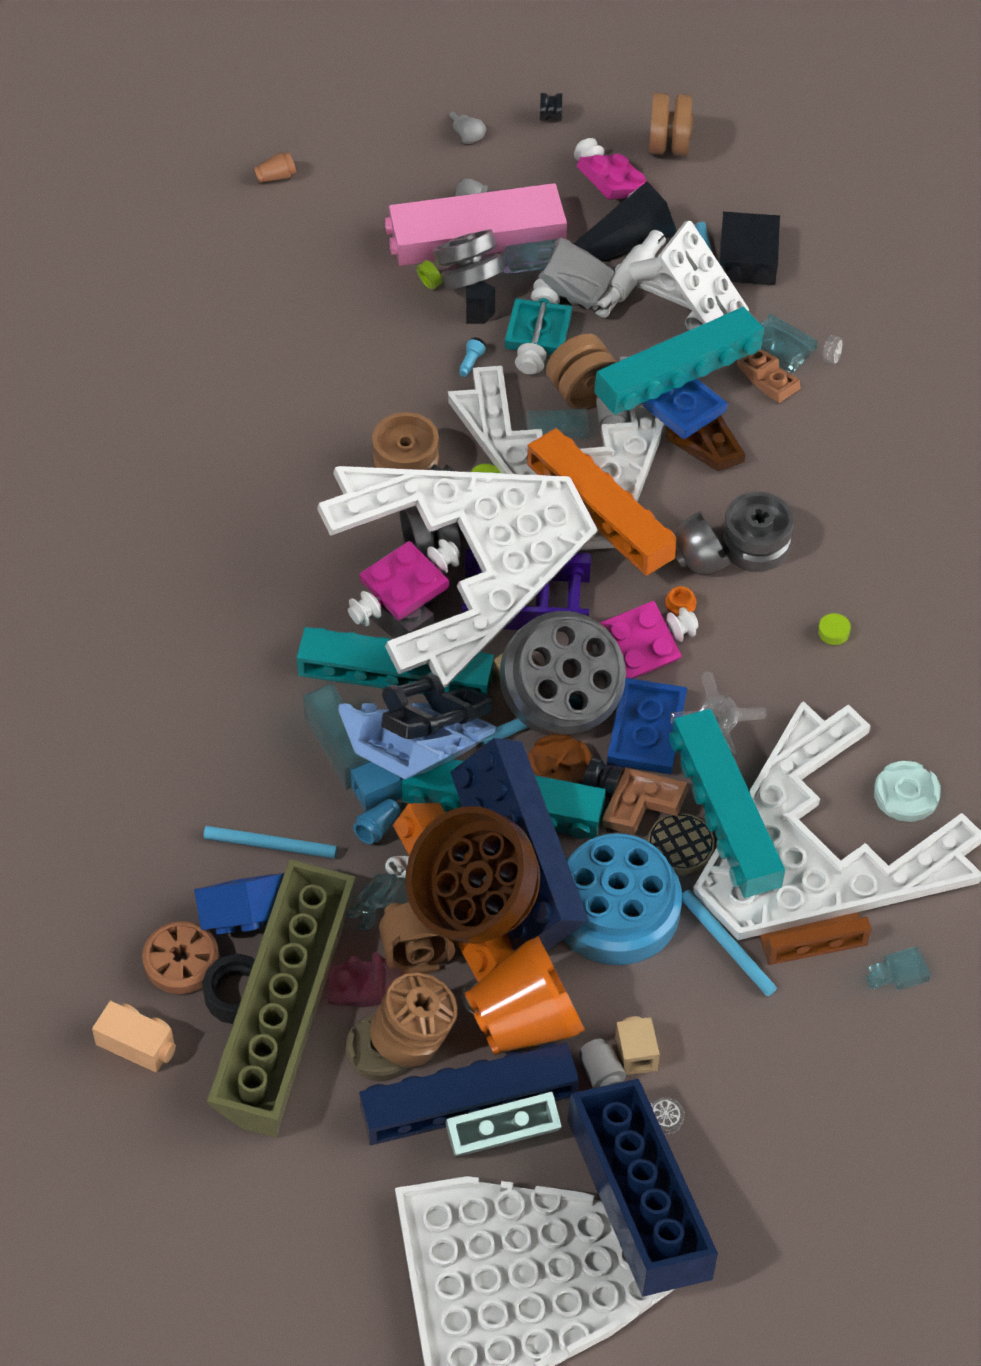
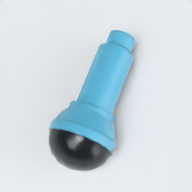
(474, 349)

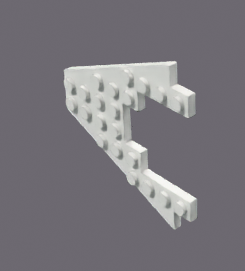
(625, 450)
(514, 524)
(815, 880)

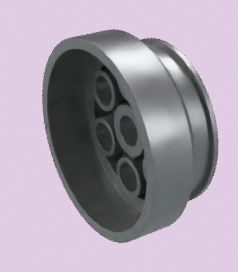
(522, 677)

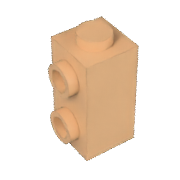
(134, 1036)

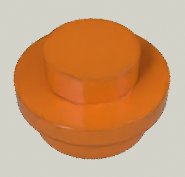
(679, 598)

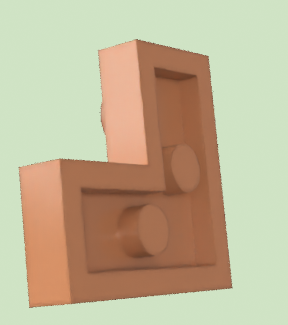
(641, 792)

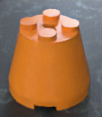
(523, 1002)

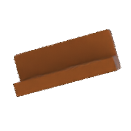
(816, 938)

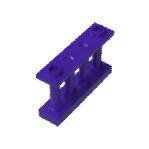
(574, 573)

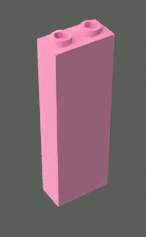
(512, 214)

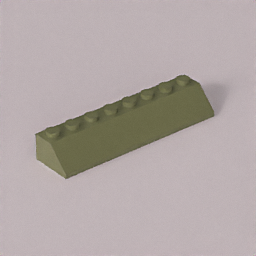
(282, 997)

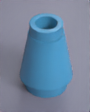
(376, 821)

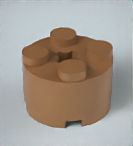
(411, 944)

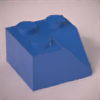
(237, 903)

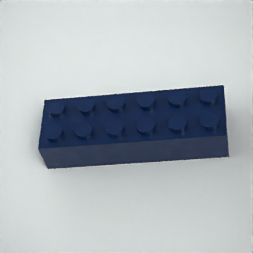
(504, 782)
(641, 1188)

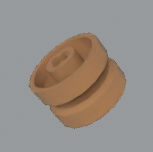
(671, 124)
(574, 369)
(405, 442)

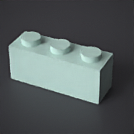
(503, 1124)

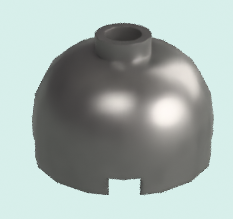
(699, 546)

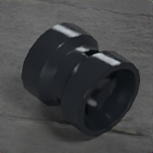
(603, 776)

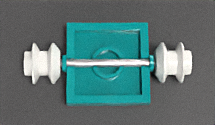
(537, 327)

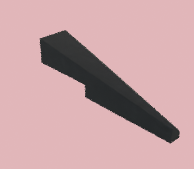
(628, 225)

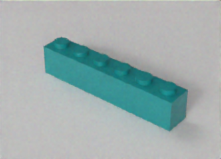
(678, 360)
(366, 662)
(727, 803)
(571, 806)

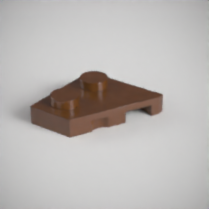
(711, 444)

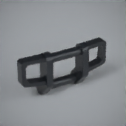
(453, 706)

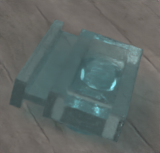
(786, 343)

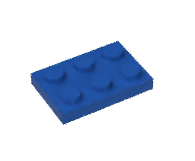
(687, 407)
(644, 726)

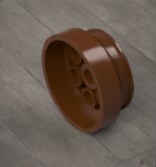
(440, 861)

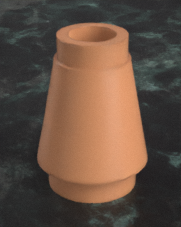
(275, 168)

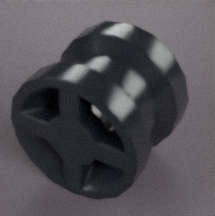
(551, 106)

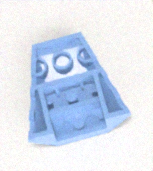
(409, 756)

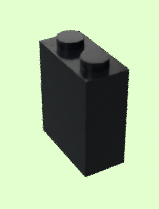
(750, 247)

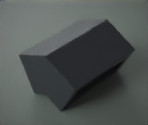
(479, 303)

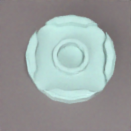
(907, 791)

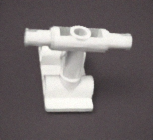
(681, 273)

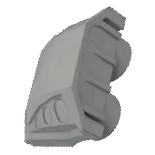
(576, 274)

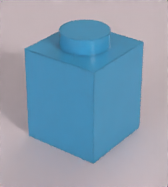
(375, 785)

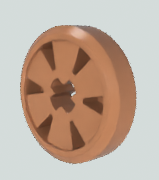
(173, 939)

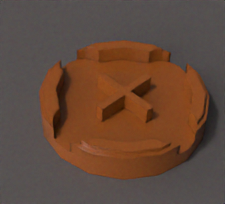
(560, 758)

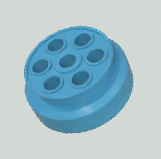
(613, 935)

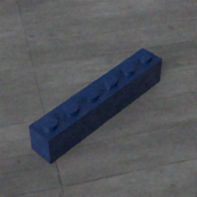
(427, 1101)

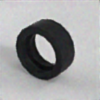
(219, 970)

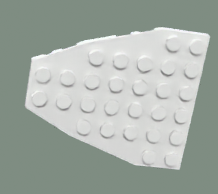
(513, 1273)

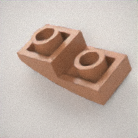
(765, 373)

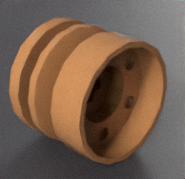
(413, 1019)

